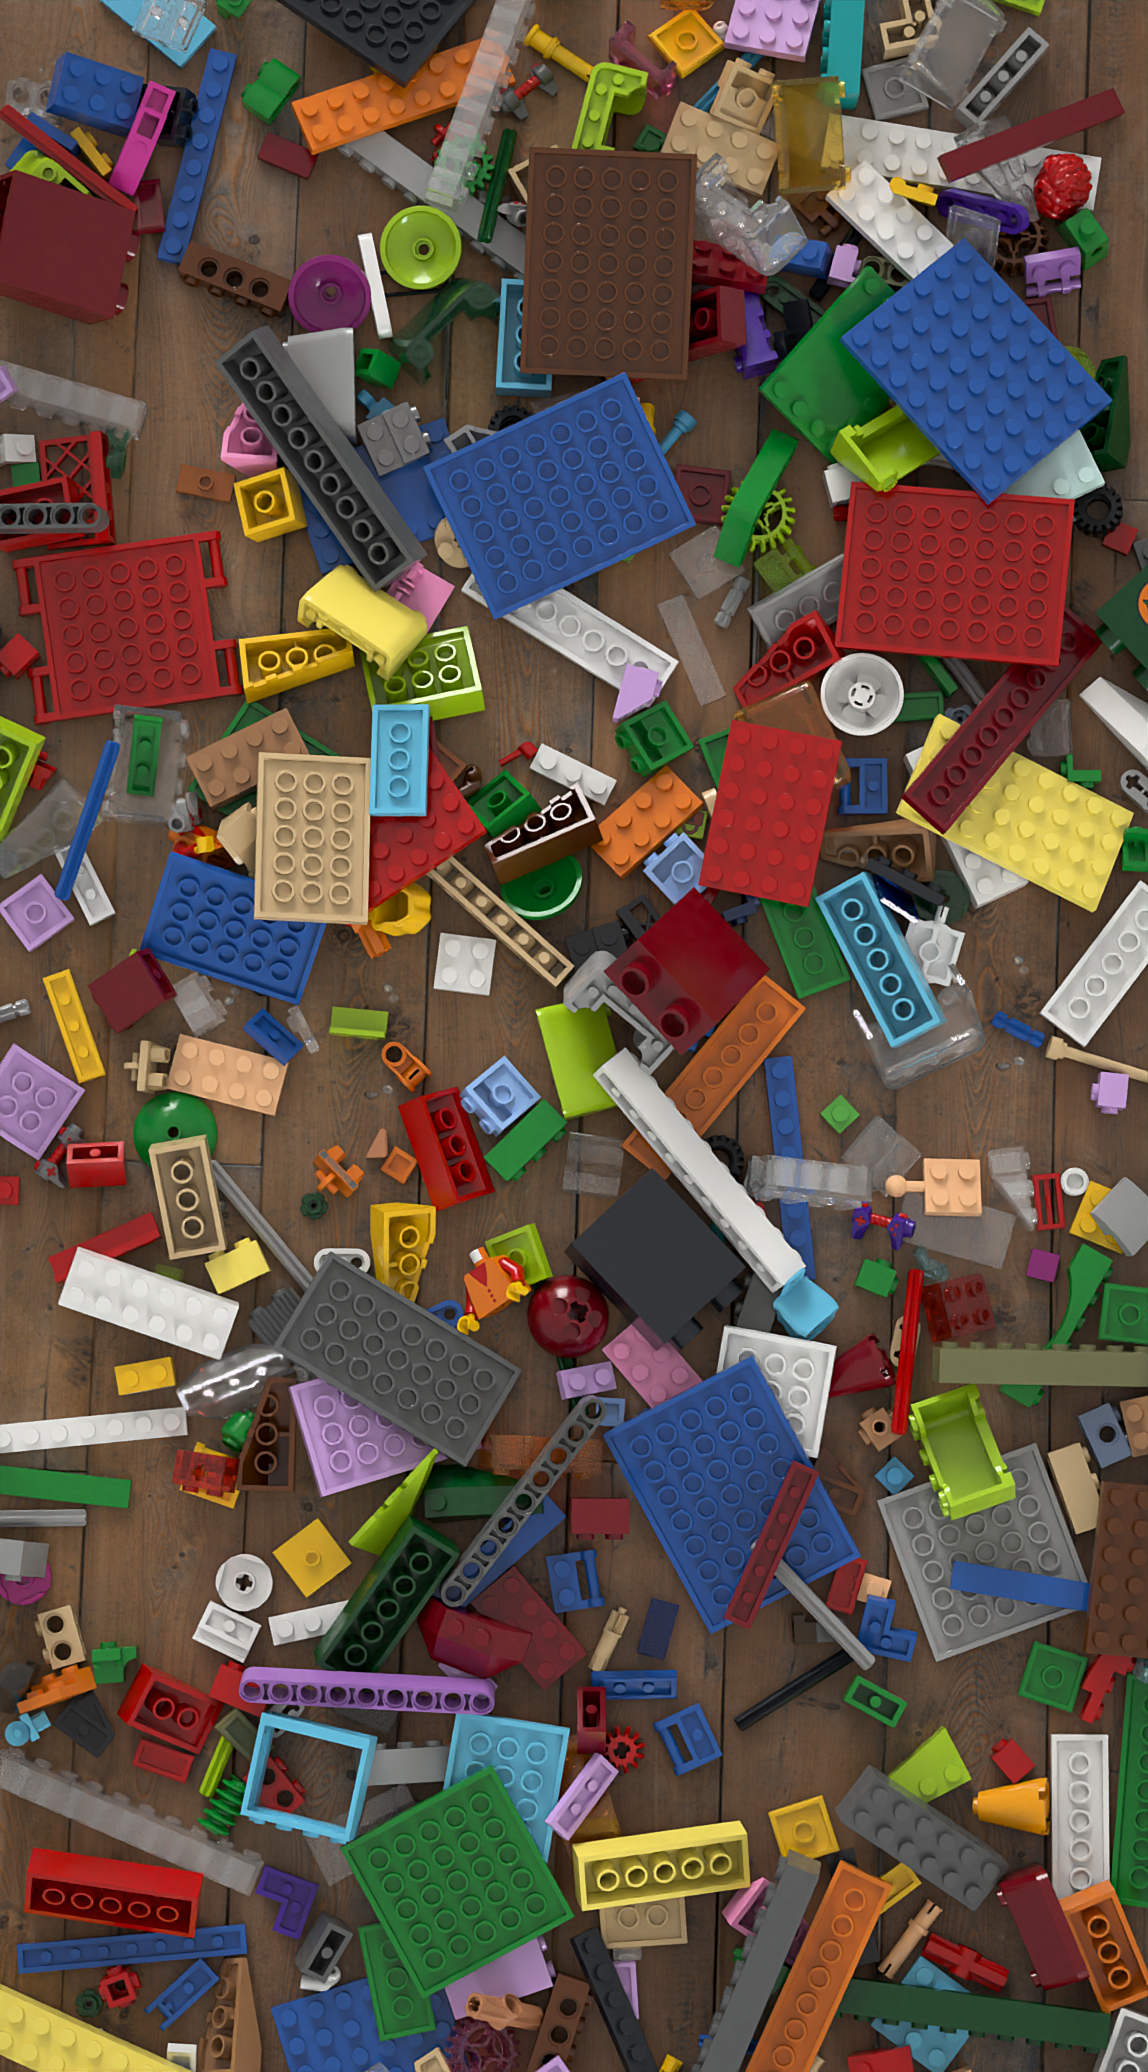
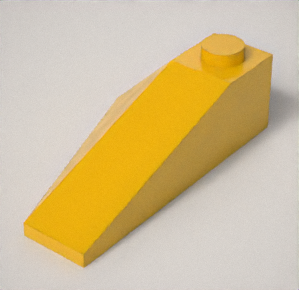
(401, 1243)

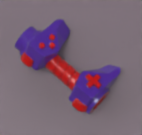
(898, 1227)

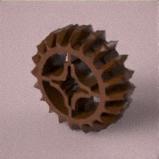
(1022, 240)

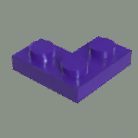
(294, 1894)

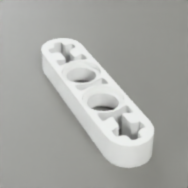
(373, 275)

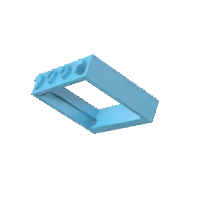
(287, 1821)

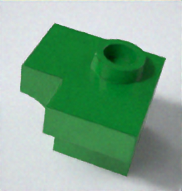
(111, 1661)

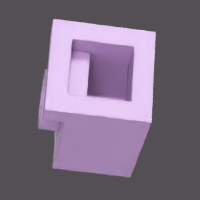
(844, 266)

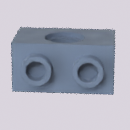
(1090, 1426)

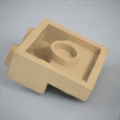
(744, 96)

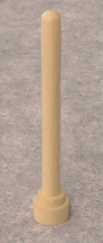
(1059, 1049)

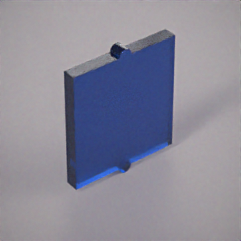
(895, 898)

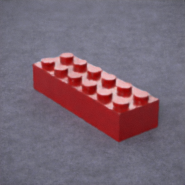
(113, 1892)

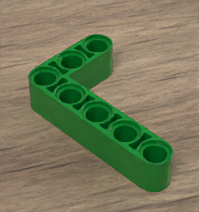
(753, 497)

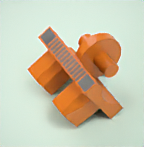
(333, 1175)

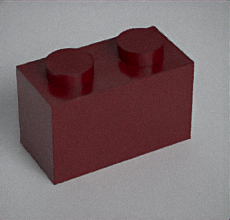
(591, 1720)

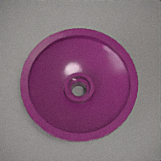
(318, 309)

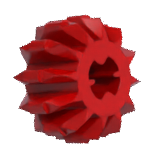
(630, 1754)

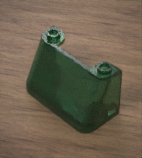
(412, 342)

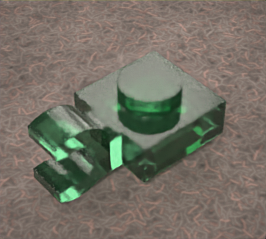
(117, 459)

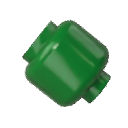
(236, 1430)

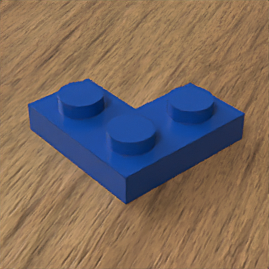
(878, 1634)

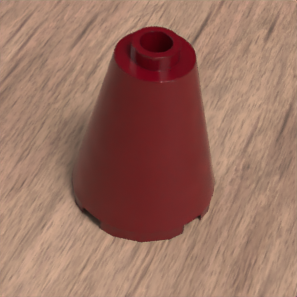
(862, 1369)

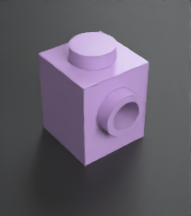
(1110, 1092)

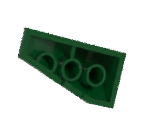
(1109, 431)

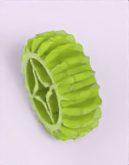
(768, 536)

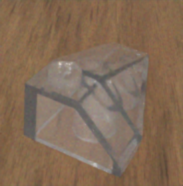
(1006, 178)
(44, 828)

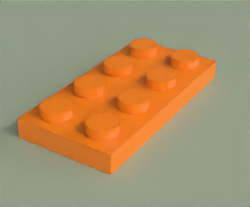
(645, 821)

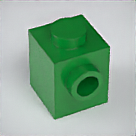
(377, 368)
(877, 1277)

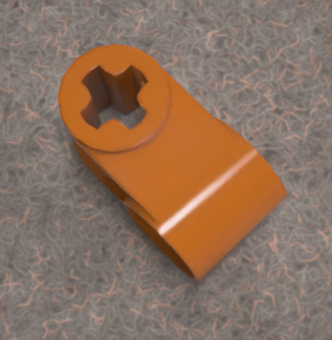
(406, 1067)

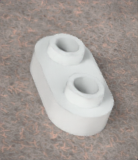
(345, 1253)

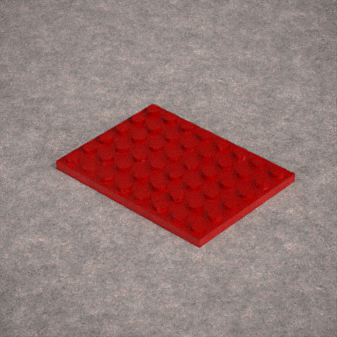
(954, 574)

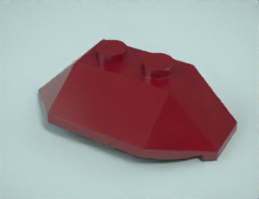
(470, 1639)

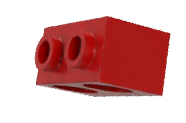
(270, 1791)

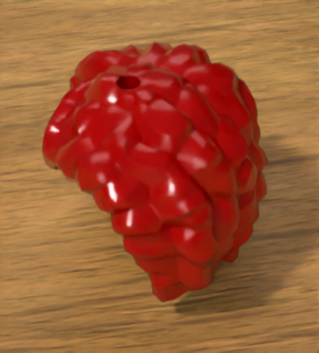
(1061, 186)

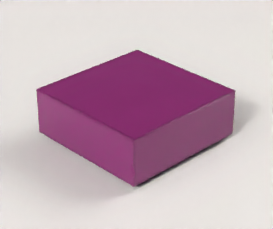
(1042, 1265)

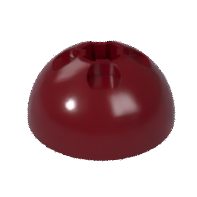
(555, 1321)

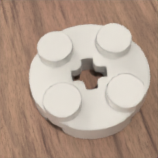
(235, 1568)

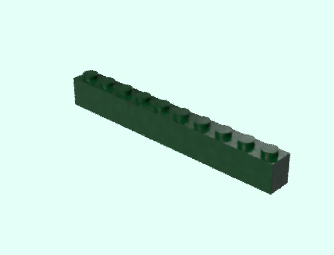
(976, 2014)

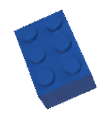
(94, 94)

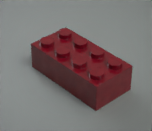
(599, 1516)
(518, 1604)

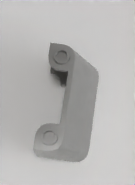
(329, 368)

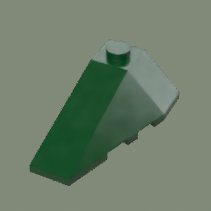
(468, 1494)

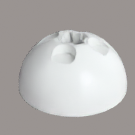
(856, 680)

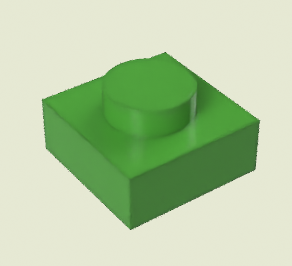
(839, 1114)

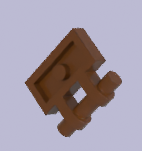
(814, 206)

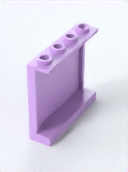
(517, 1972)

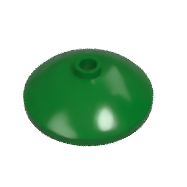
(561, 879)
(169, 1111)

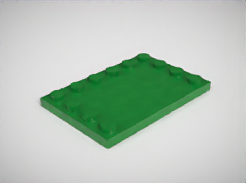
(820, 382)

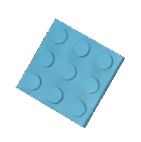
(929, 2046)

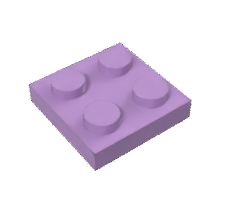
(35, 913)

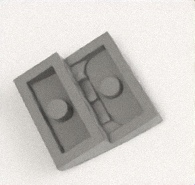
(1124, 1216)

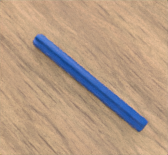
(87, 820)

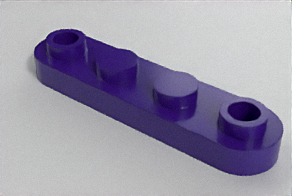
(1013, 216)

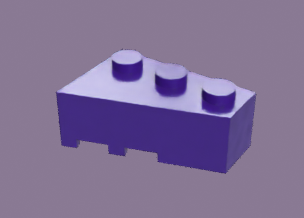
(757, 355)

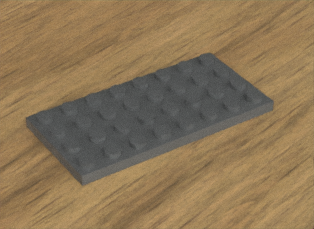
(396, 1359)

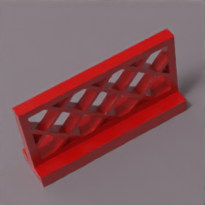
(99, 482)

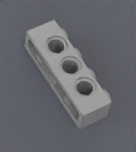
(1002, 79)

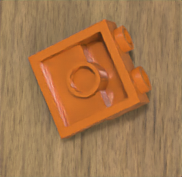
(57, 1689)

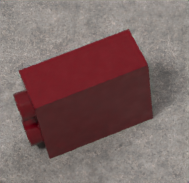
(63, 248)
(687, 971)

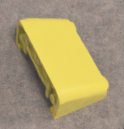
(364, 618)

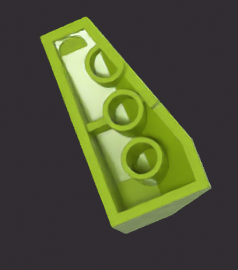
(387, 1520)

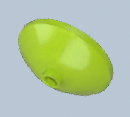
(408, 234)

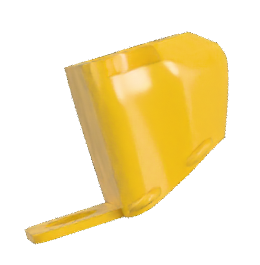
(403, 913)

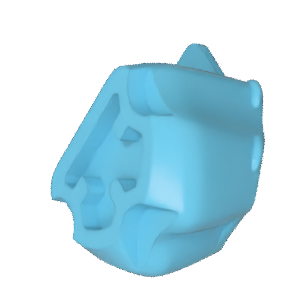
(804, 1307)

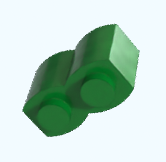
(270, 90)

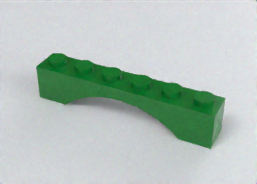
(1084, 1276)

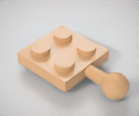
(948, 1187)

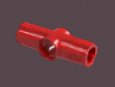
(965, 1962)

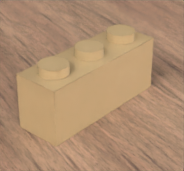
(1075, 1485)

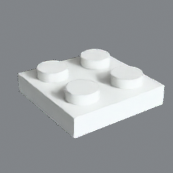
(464, 964)

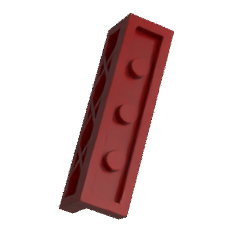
(112, 1243)

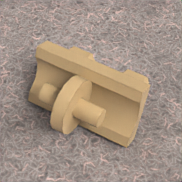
(145, 1065)

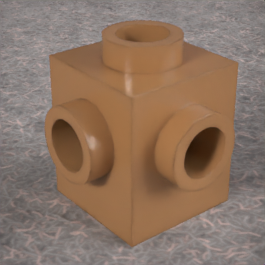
(868, 1433)

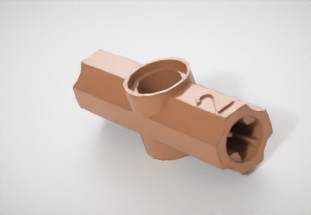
(504, 2011)

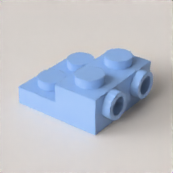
(676, 867)
(499, 1097)

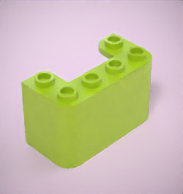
(609, 91)
(960, 1452)

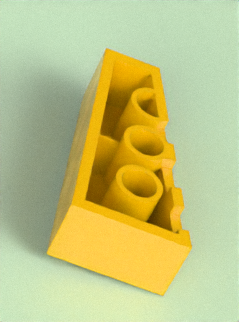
(291, 660)

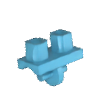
(26, 1728)

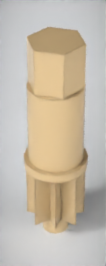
(609, 1639)

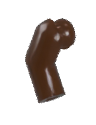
(471, 781)

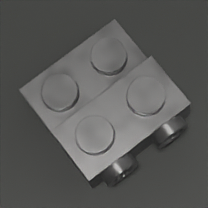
(395, 439)

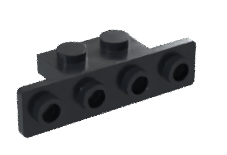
(798, 323)

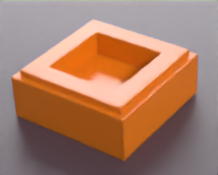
(399, 1165)

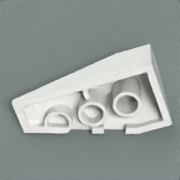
(1122, 715)

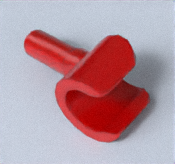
(526, 749)

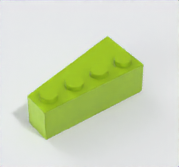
(932, 1768)

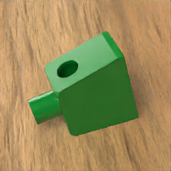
(1085, 232)

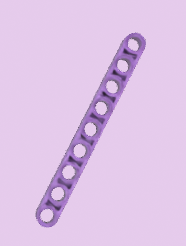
(354, 1697)

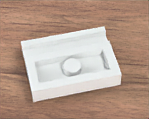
(227, 1631)

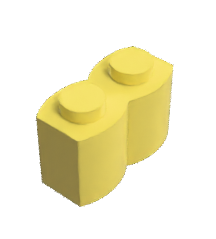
(237, 1265)

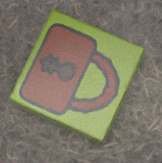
(695, 826)

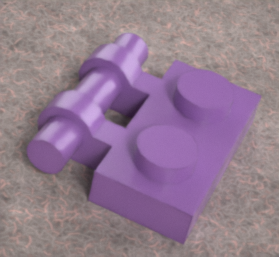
(1051, 266)

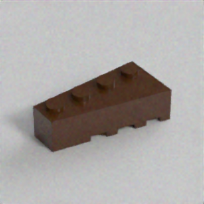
(544, 837)

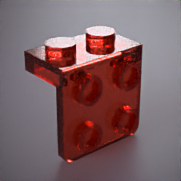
(957, 1307)

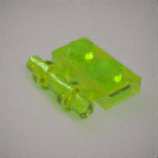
(775, 568)

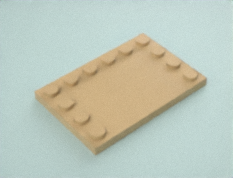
(312, 838)

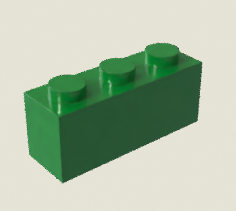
(526, 1141)

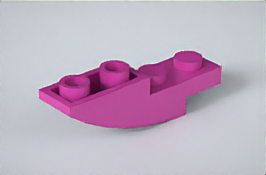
(141, 138)

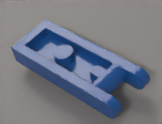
(184, 1992)

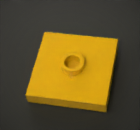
(686, 41)
(312, 1557)
(804, 1828)

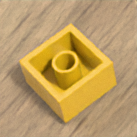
(270, 505)

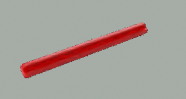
(64, 158)
(907, 1352)

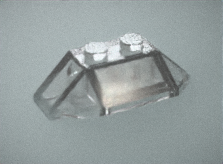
(232, 1382)

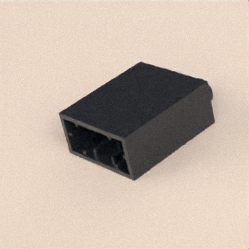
(657, 1262)

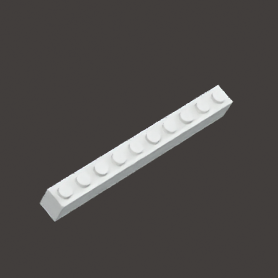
(699, 1170)

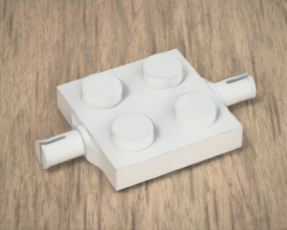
(935, 947)

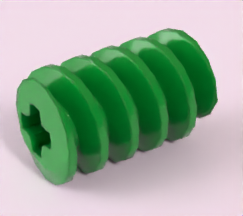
(224, 1807)

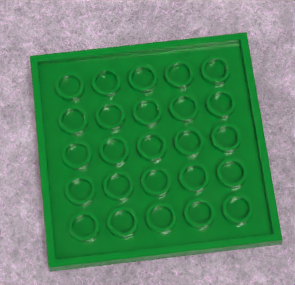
(457, 1881)

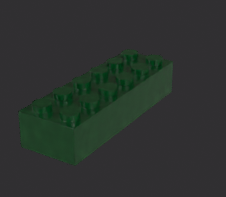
(387, 1599)

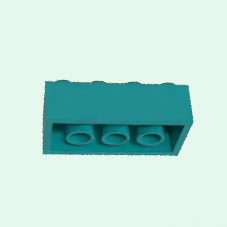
(843, 44)

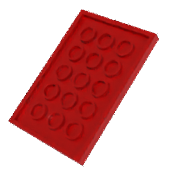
(770, 813)
(412, 846)

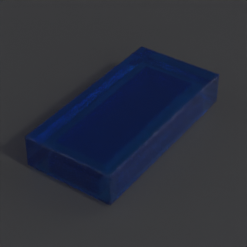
(657, 1628)

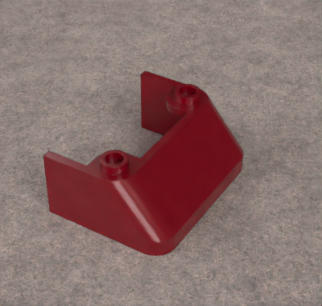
(1042, 1927)

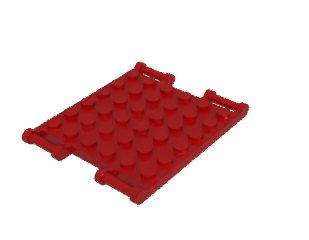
(127, 627)

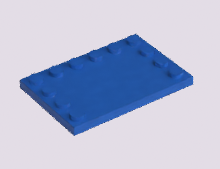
(405, 488)
(208, 926)

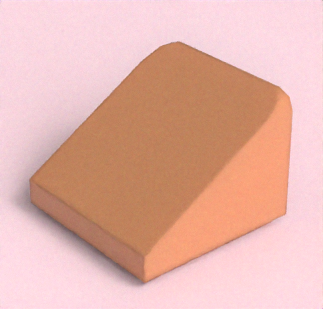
(379, 1148)

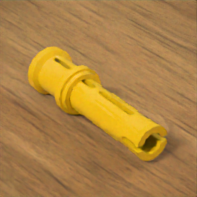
(552, 48)

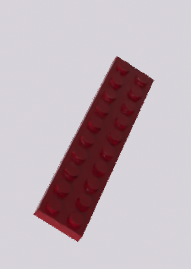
(996, 729)

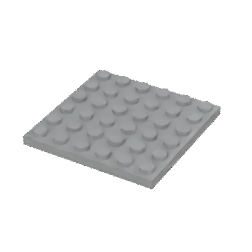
(1014, 1535)

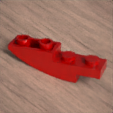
(1099, 1680)

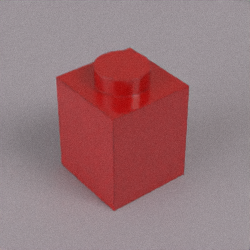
(17, 657)
(1011, 1759)

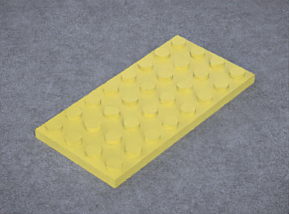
(1034, 824)

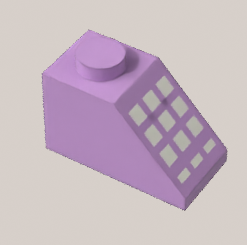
(636, 691)

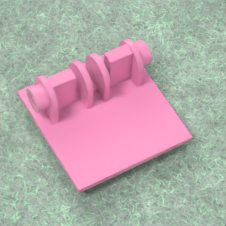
(422, 592)

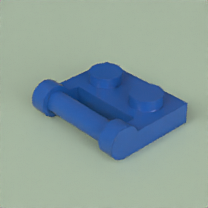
(872, 788)
(565, 1581)
(696, 1736)

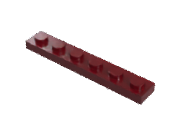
(771, 1544)

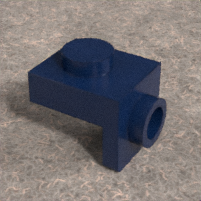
(739, 914)

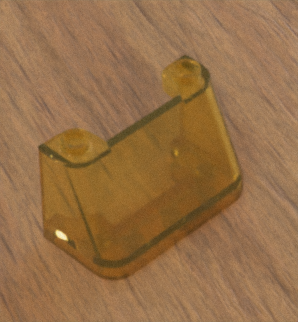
(810, 134)

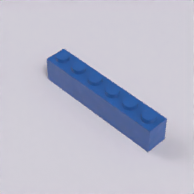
(529, 1534)

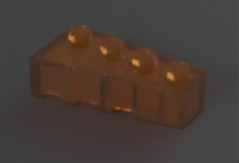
(518, 1453)

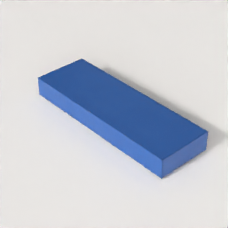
(637, 1684)

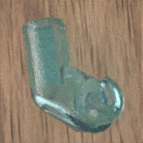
(932, 1268)

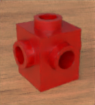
(114, 1995)

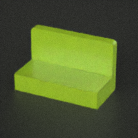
(359, 1023)

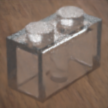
(197, 1004)

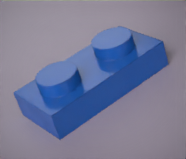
(273, 1036)

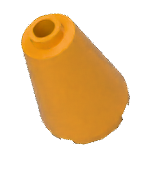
(1016, 1806)

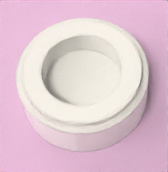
(1074, 1181)

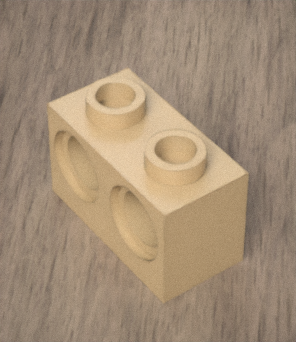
(69, 1635)

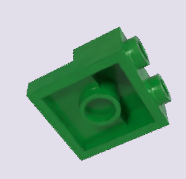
(653, 739)

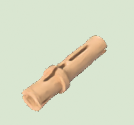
(917, 1928)

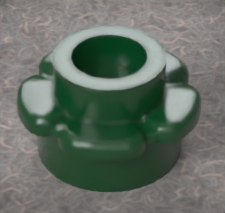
(320, 1209)
(96, 2000)

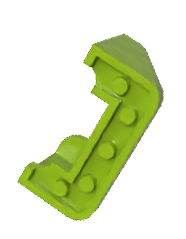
(883, 449)
(576, 1049)

